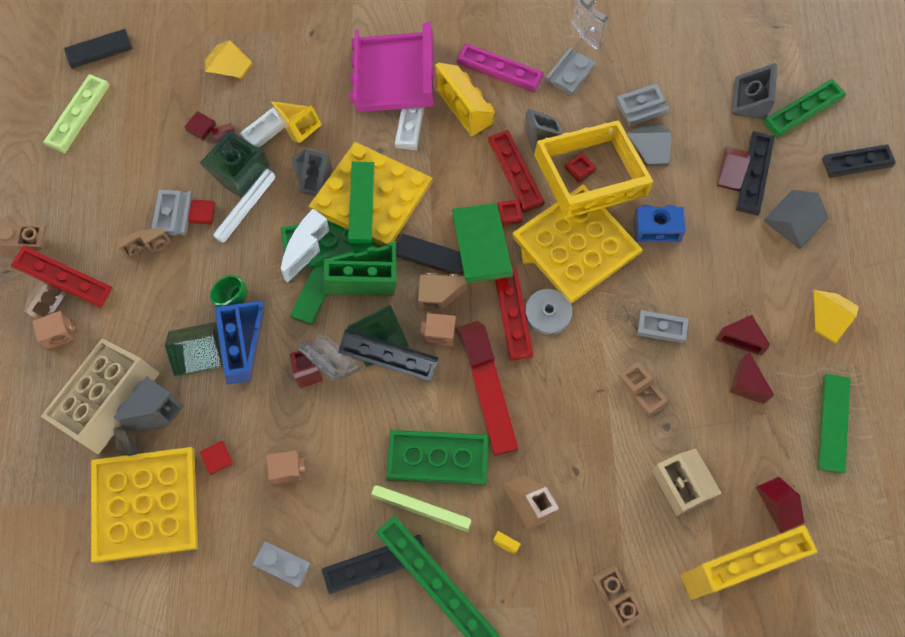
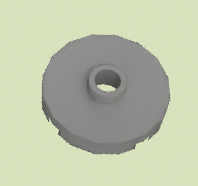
(545, 322)

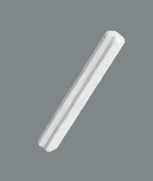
(244, 205)

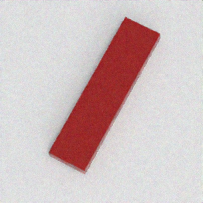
(516, 171)
(61, 276)
(514, 317)
(494, 408)

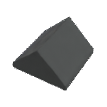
(755, 92)
(798, 216)

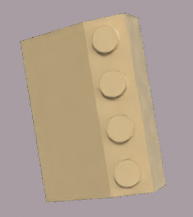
(94, 393)

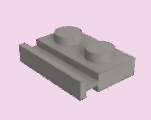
(570, 72)
(642, 104)
(172, 211)

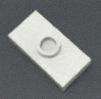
(263, 128)

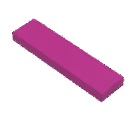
(500, 67)

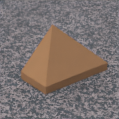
(43, 300)

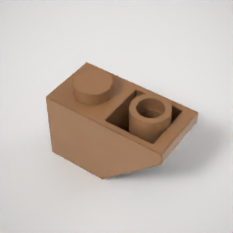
(14, 236)
(439, 291)
(531, 501)

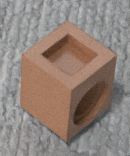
(439, 329)
(53, 330)
(285, 467)

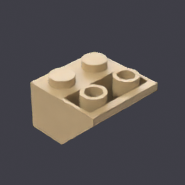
(685, 481)

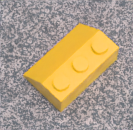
(463, 98)

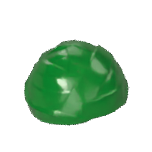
(228, 291)

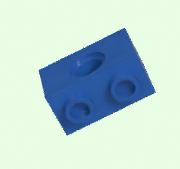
(648, 230)

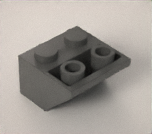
(148, 407)

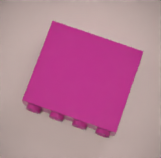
(393, 71)

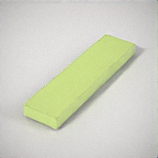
(76, 113)
(421, 508)

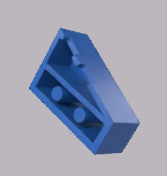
(239, 337)

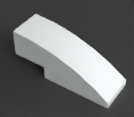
(303, 244)

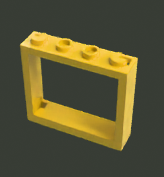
(602, 197)
(748, 562)

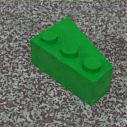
(362, 273)

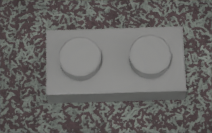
(662, 326)
(282, 564)

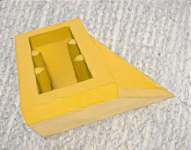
(227, 60)
(297, 120)
(832, 314)

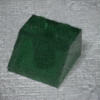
(235, 163)

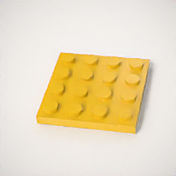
(395, 197)
(578, 249)
(143, 505)

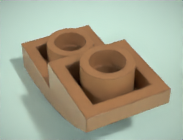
(153, 239)
(617, 596)

